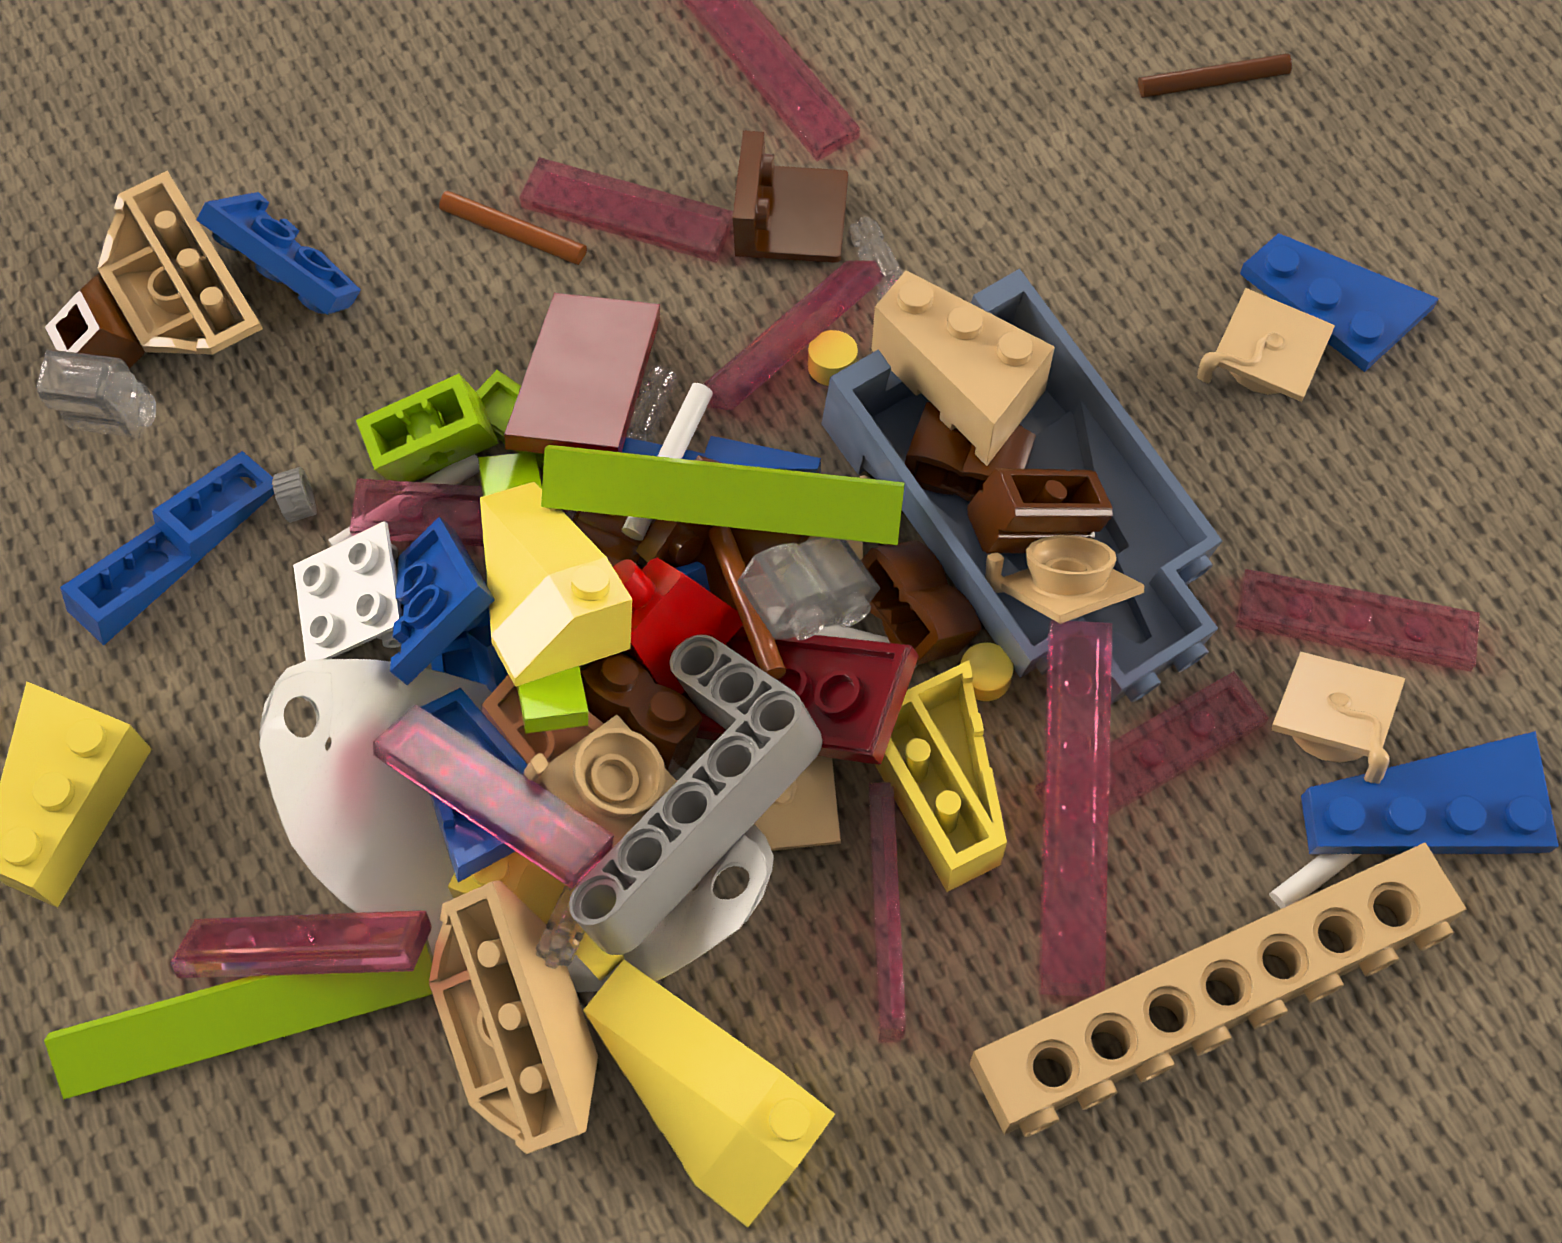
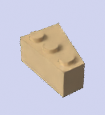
(962, 360)

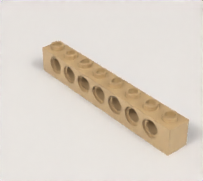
(1406, 883)

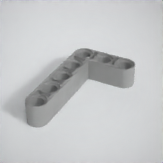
(710, 806)

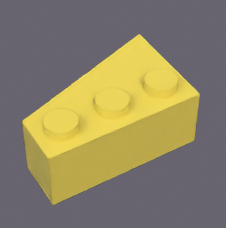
(945, 778)
(60, 789)

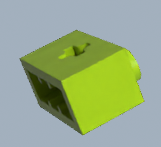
(427, 431)

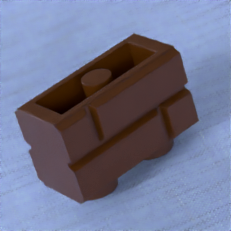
(1036, 504)

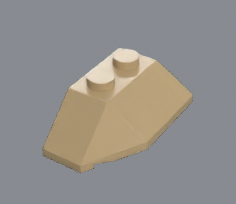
(171, 274)
(512, 1020)

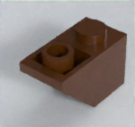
(95, 325)

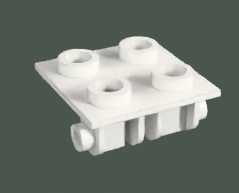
(349, 594)

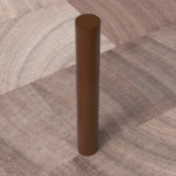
(1215, 75)

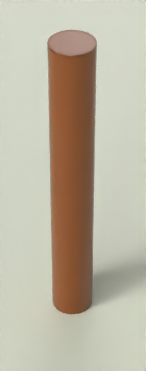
(512, 227)
(759, 636)

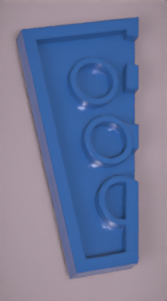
(1456, 802)

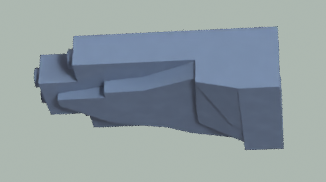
(1079, 426)

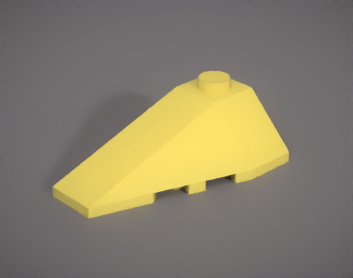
(550, 588)
(715, 1100)

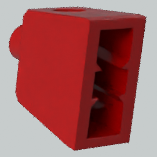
(668, 611)

